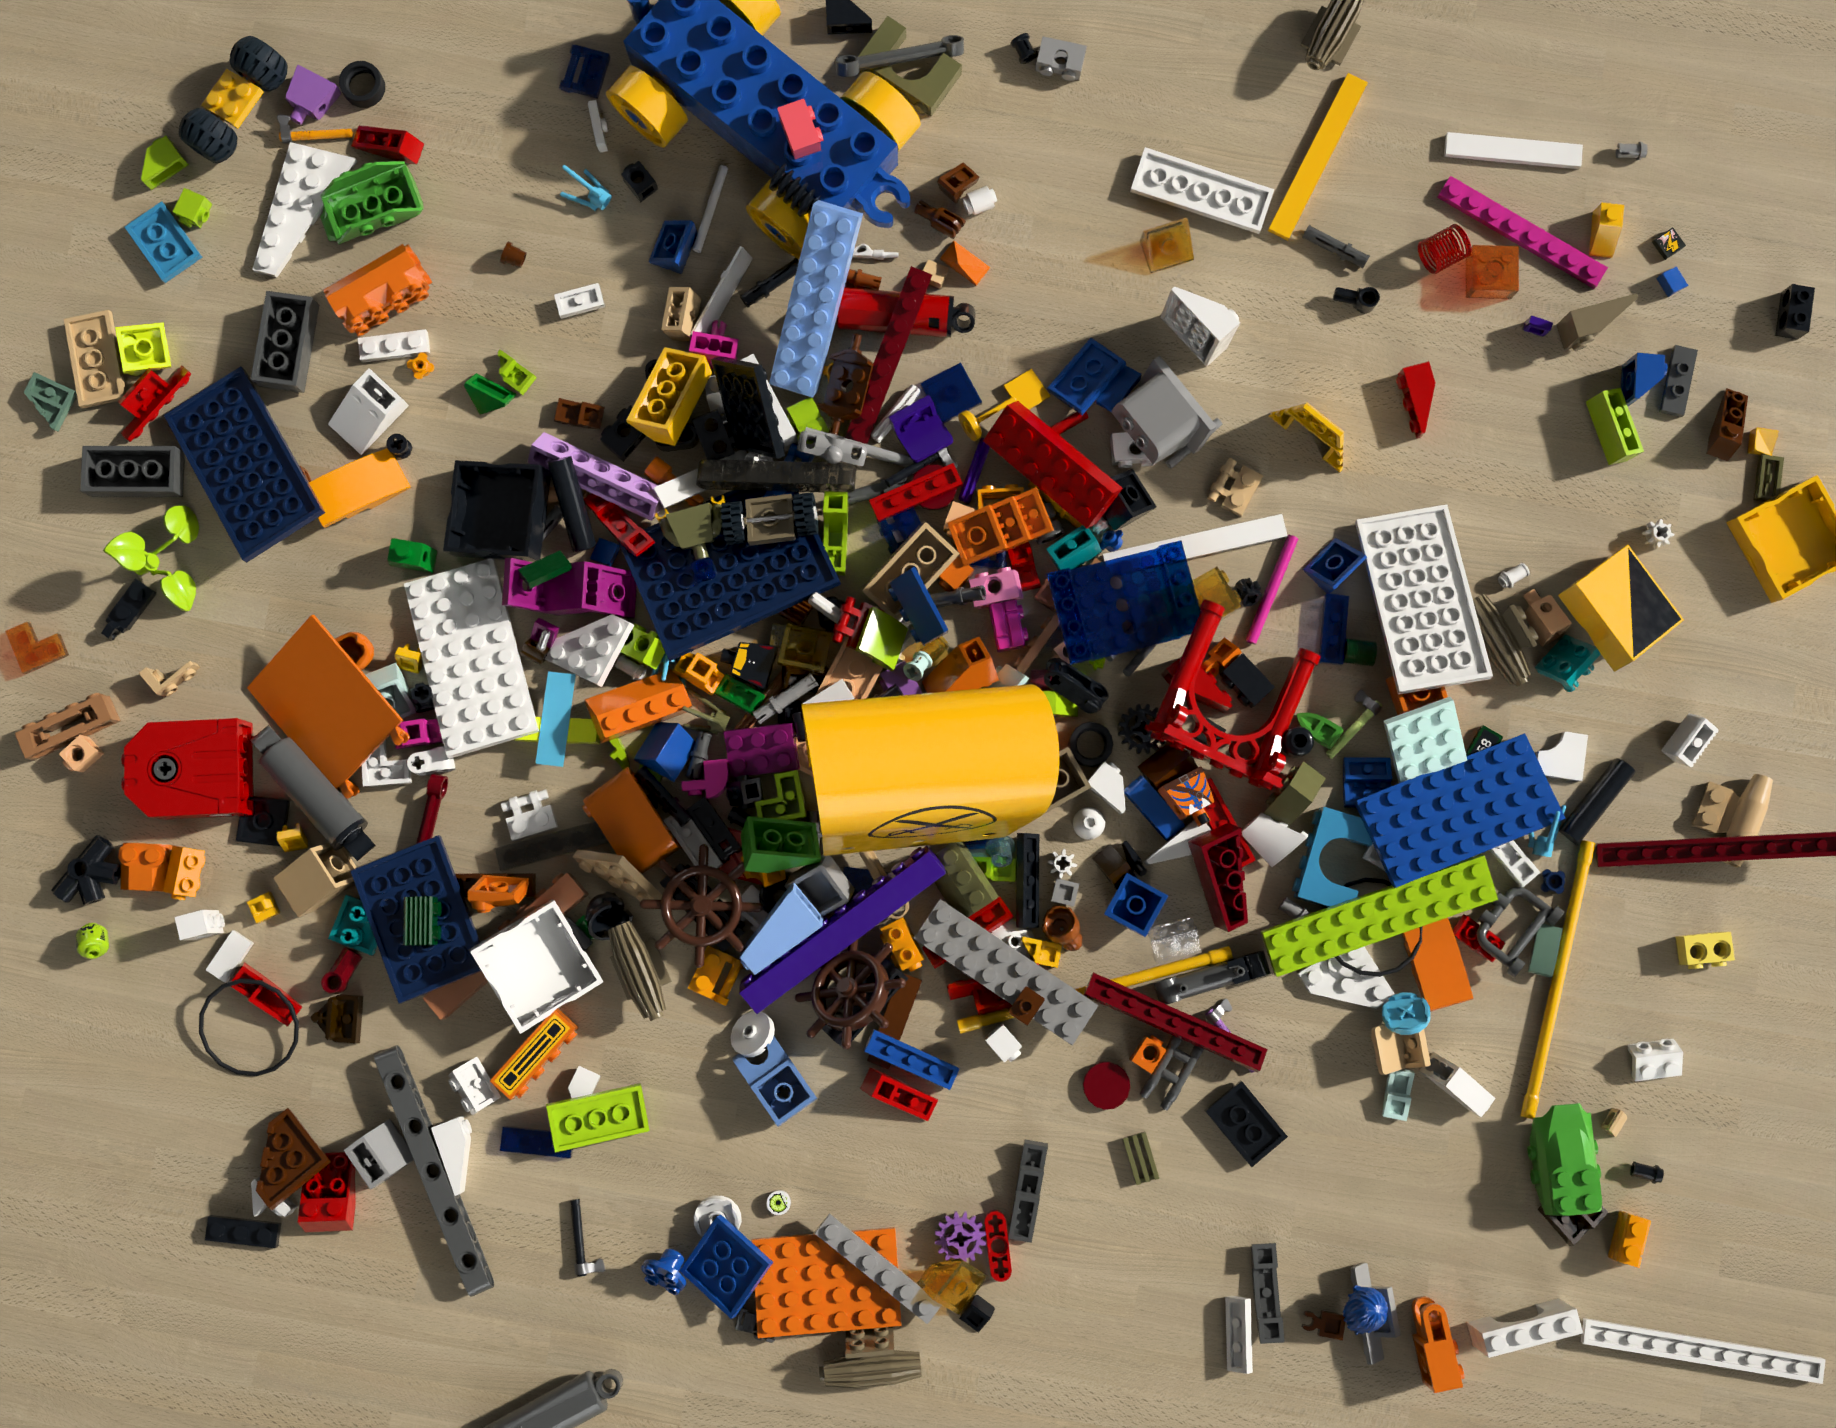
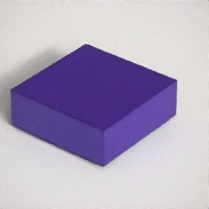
(1537, 326)

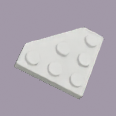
(591, 649)
(1340, 983)

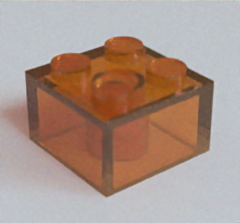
(1492, 272)

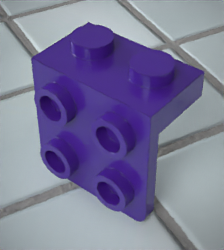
(920, 429)

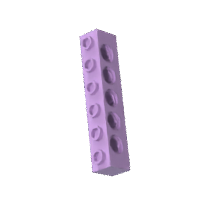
(600, 476)

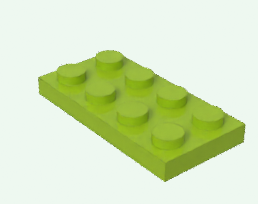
(597, 1117)

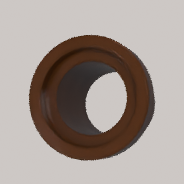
(513, 255)

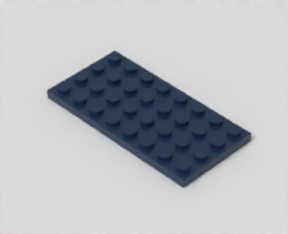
(244, 464)

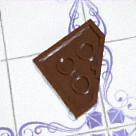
(287, 1159)

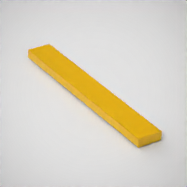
(1317, 156)

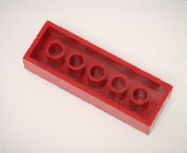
(1052, 464)

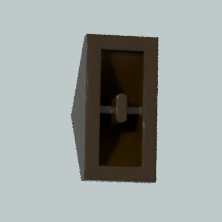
(1112, 865)

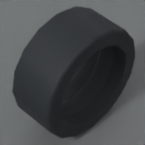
(356, 68)
(1108, 744)

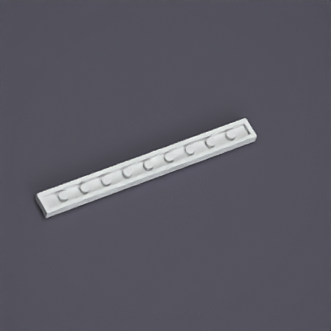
(1703, 1350)

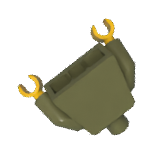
(693, 526)

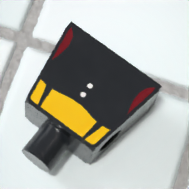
(751, 663)

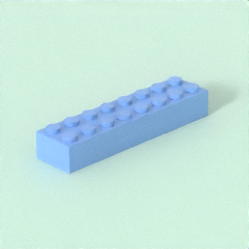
(815, 298)

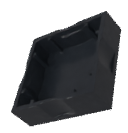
(497, 511)

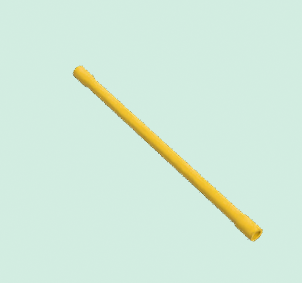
(1211, 957)
(1532, 1096)

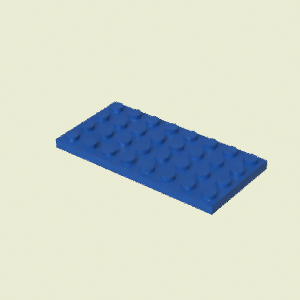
(1459, 811)

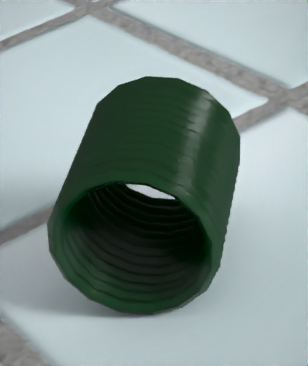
(1360, 652)

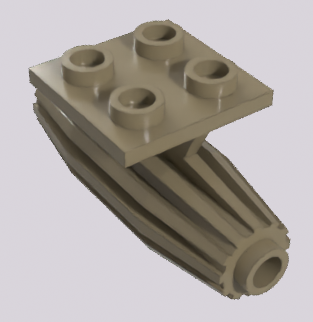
(1332, 33)
(1504, 638)
(639, 970)
(870, 1361)

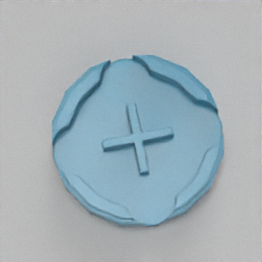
(1406, 1013)

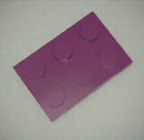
(761, 750)

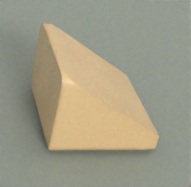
(938, 271)
(1614, 1122)

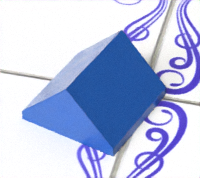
(674, 245)
(1334, 565)
(666, 750)
(1136, 905)

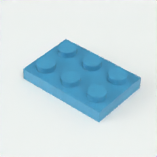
(163, 242)

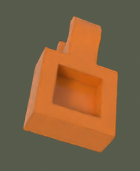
(1221, 655)

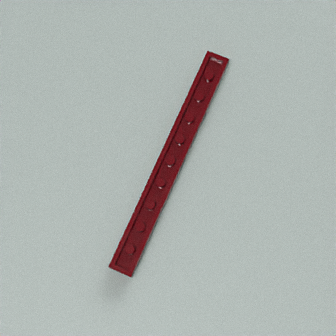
(1716, 849)

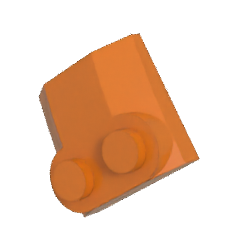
(144, 866)
(497, 891)

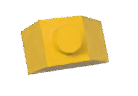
(1606, 229)

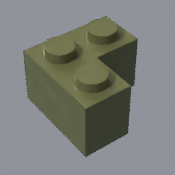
(1296, 794)

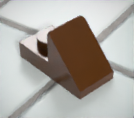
(957, 181)

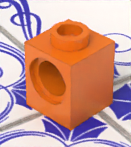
(955, 575)
(1148, 1064)

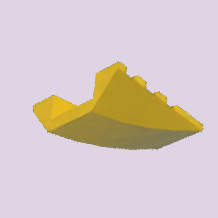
(1319, 426)

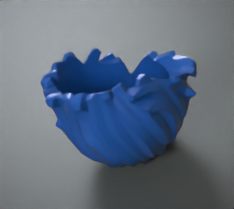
(1365, 1310)

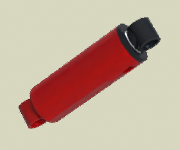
(873, 309)

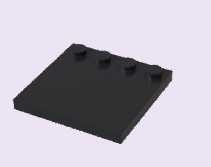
(748, 406)

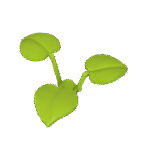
(129, 552)

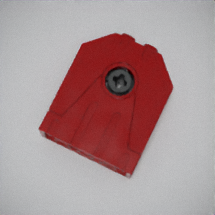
(191, 769)

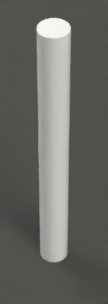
(710, 208)

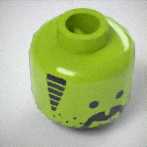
(92, 940)

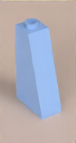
(782, 929)

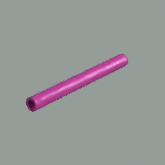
(1271, 589)

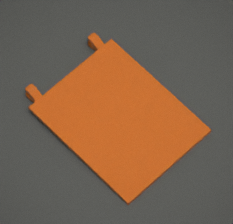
(326, 704)

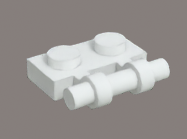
(530, 822)

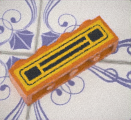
(533, 1054)

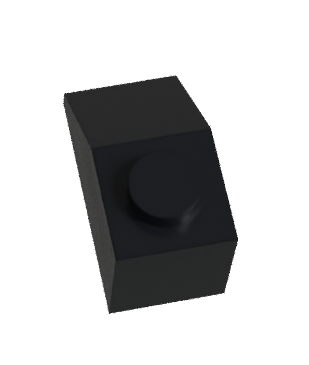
(846, 18)

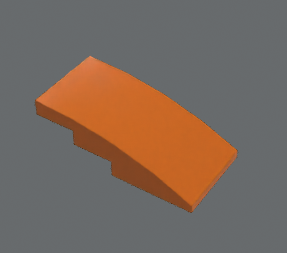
(1000, 526)
(1438, 965)

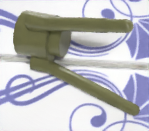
(717, 721)

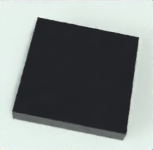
(268, 819)

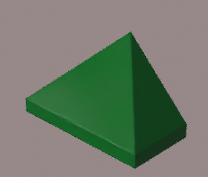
(487, 394)

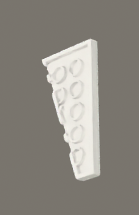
(296, 203)

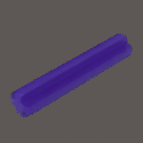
(974, 472)

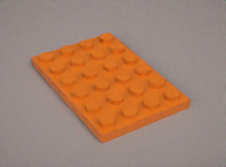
(819, 1290)

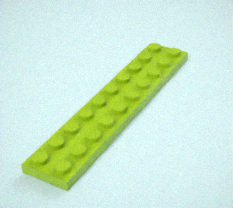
(1378, 915)

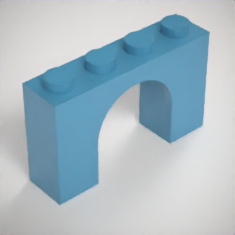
(1312, 884)

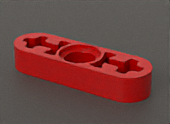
(994, 1263)

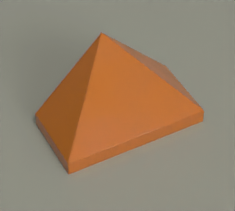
(965, 263)

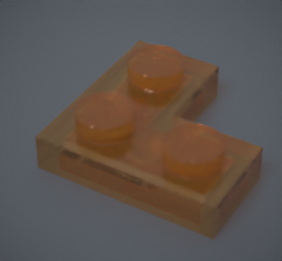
(33, 653)

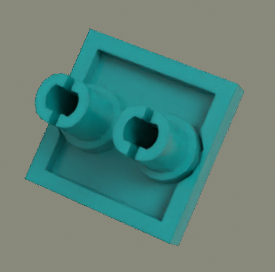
(1568, 661)
(353, 927)

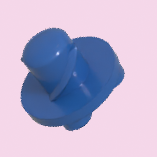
(665, 1271)

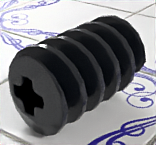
(793, 191)

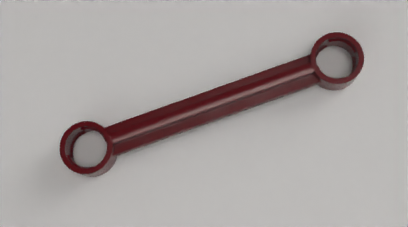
(436, 791)

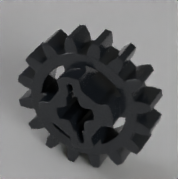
(1127, 732)

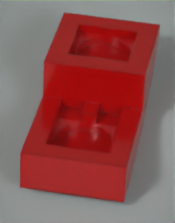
(1022, 561)

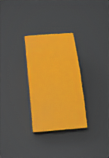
(359, 486)

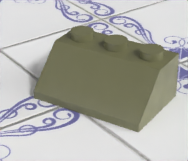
(964, 882)

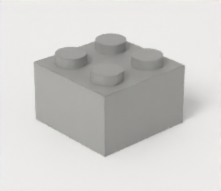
(823, 885)

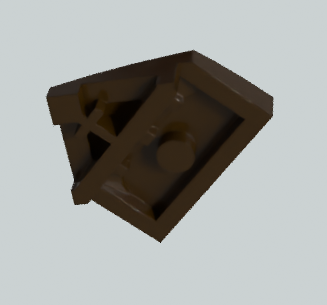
(341, 1018)

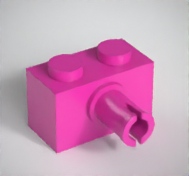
(714, 344)

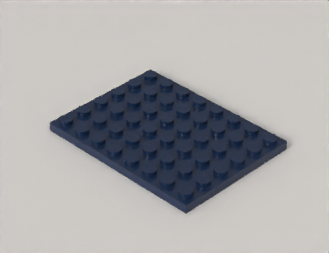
(746, 589)

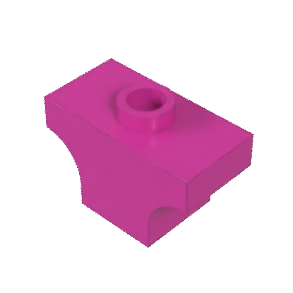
(421, 733)

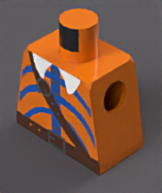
(1189, 796)

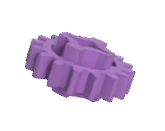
(949, 1240)

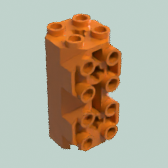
(377, 288)

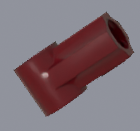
(343, 969)

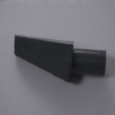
(1133, 859)

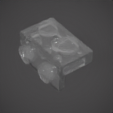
(1174, 940)

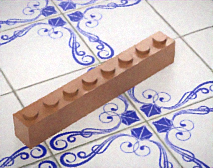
(565, 892)

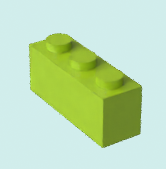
(1614, 426)

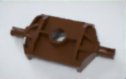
(847, 367)

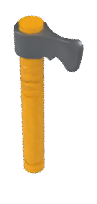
(287, 136)

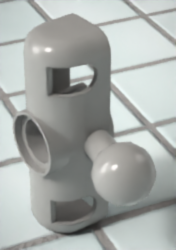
(832, 448)

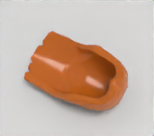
(357, 647)

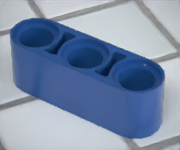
(1153, 808)

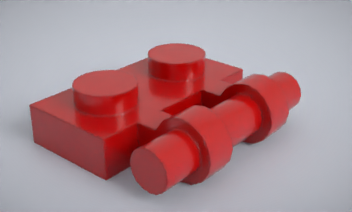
(841, 628)

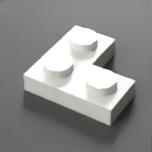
(380, 772)

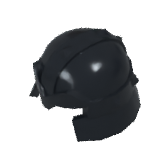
(605, 913)

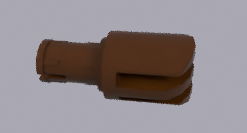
(941, 219)

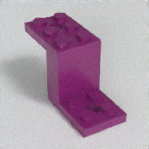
(580, 590)

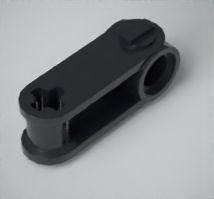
(1075, 686)

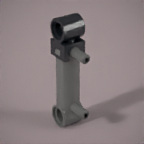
(1212, 977)

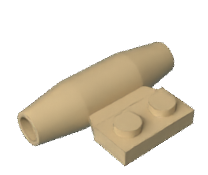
(1728, 813)

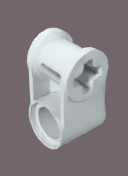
(435, 762)

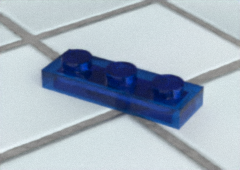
(1333, 629)
(530, 1142)

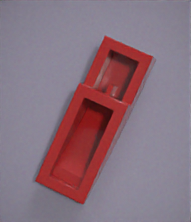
(263, 997)

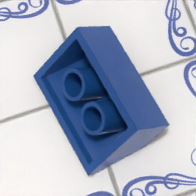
(917, 607)

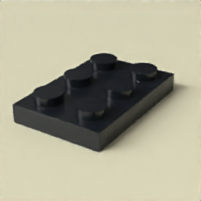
(1246, 1123)

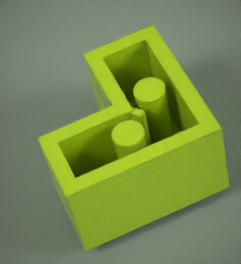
(790, 799)

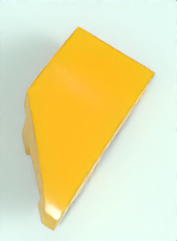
(1042, 951)

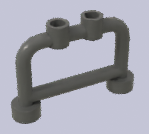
(1488, 918)

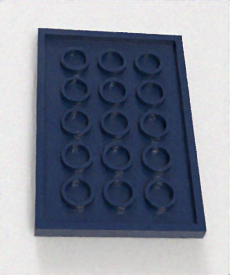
(418, 873)

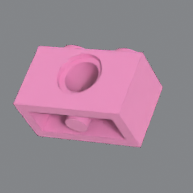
(1009, 589)

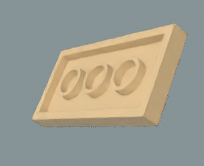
(95, 358)

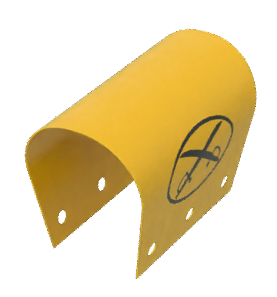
(931, 766)

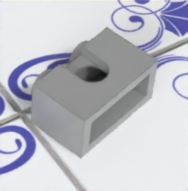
(1055, 49)

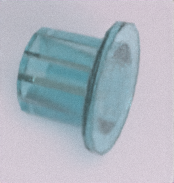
(1000, 850)

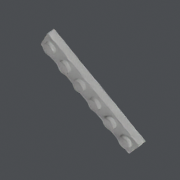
(877, 1268)

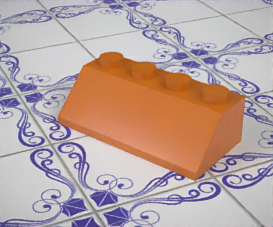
(637, 705)

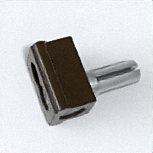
(536, 650)

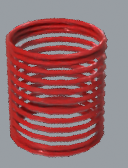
(1431, 247)

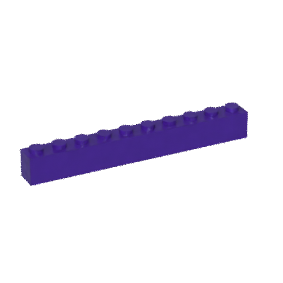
(843, 928)

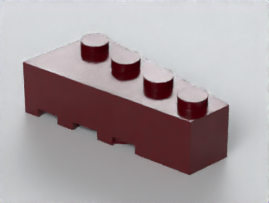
(1221, 875)

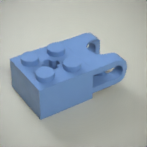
(772, 1075)

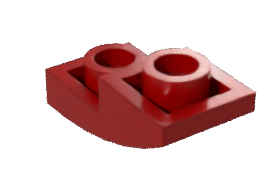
(1466, 930)

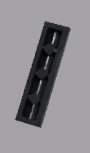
(571, 503)
(1597, 800)

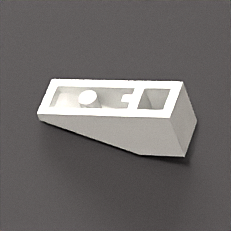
(1178, 845)
(454, 1145)

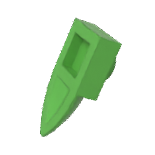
(1322, 729)

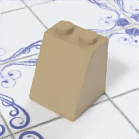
(316, 878)

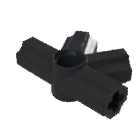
(96, 872)

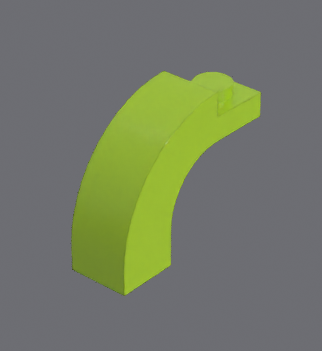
(836, 529)

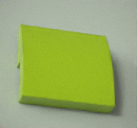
(882, 638)

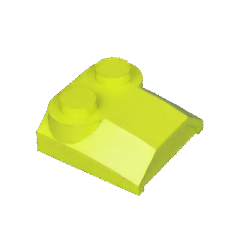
(143, 348)

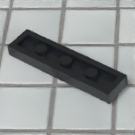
(1027, 880)

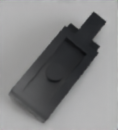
(128, 609)

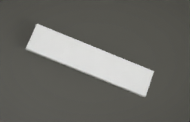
(724, 291)
(685, 485)

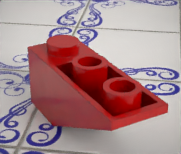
(1418, 389)

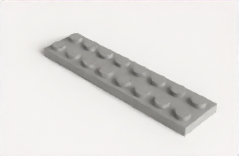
(1004, 970)

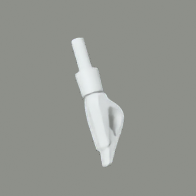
(875, 254)

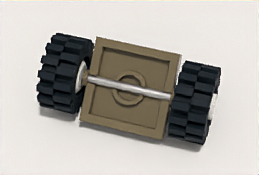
(769, 519)

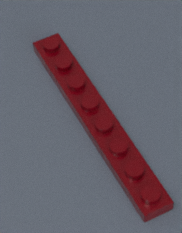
(890, 353)
(1175, 1022)

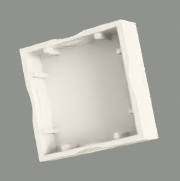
(536, 965)

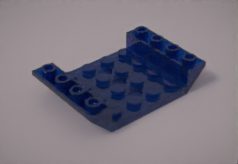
(1157, 596)

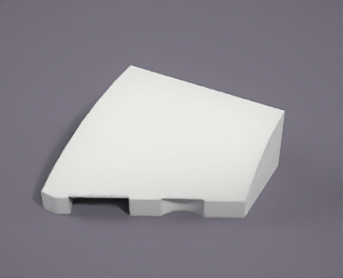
(1272, 838)

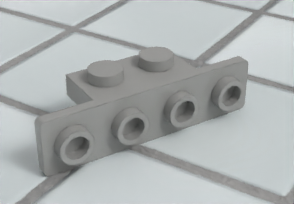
(1372, 1340)

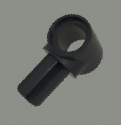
(1355, 298)

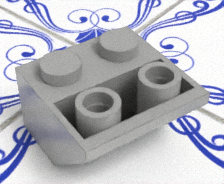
(379, 1154)

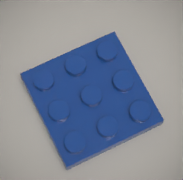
(726, 1266)

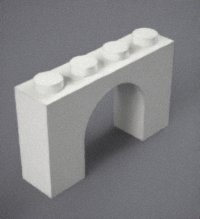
(1554, 1322)

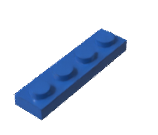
(911, 1059)

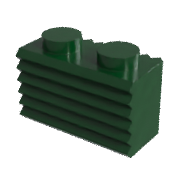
(421, 921)

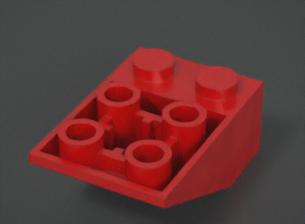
(1205, 688)
(329, 1197)

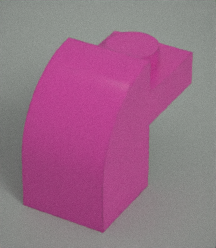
(716, 778)

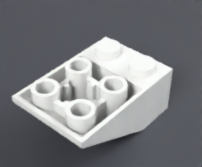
(366, 411)

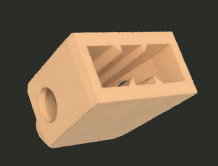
(1545, 617)

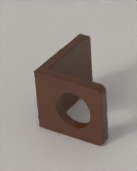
(1026, 1005)

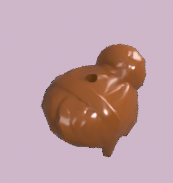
(1062, 917)

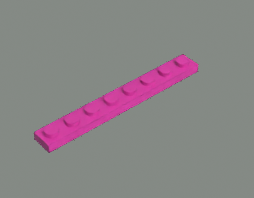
(1522, 232)

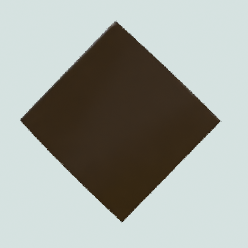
(1575, 1226)

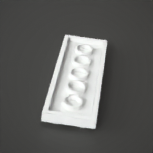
(1202, 190)

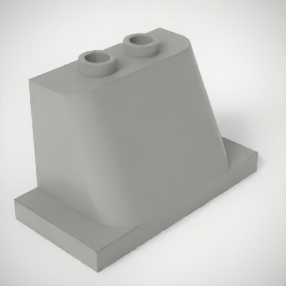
(1163, 415)

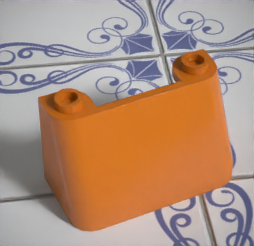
(630, 821)

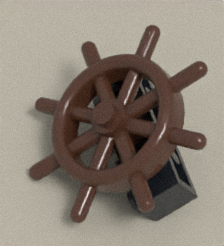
(701, 906)
(858, 997)

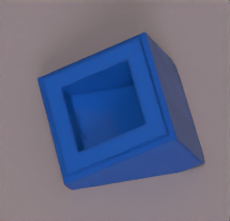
(1672, 281)
(605, 552)

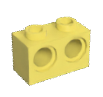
(1705, 954)

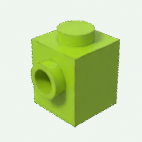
(192, 208)

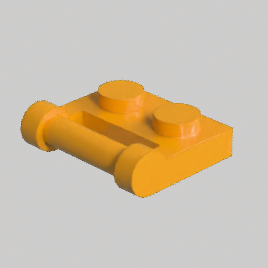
(707, 976)

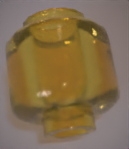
(936, 649)

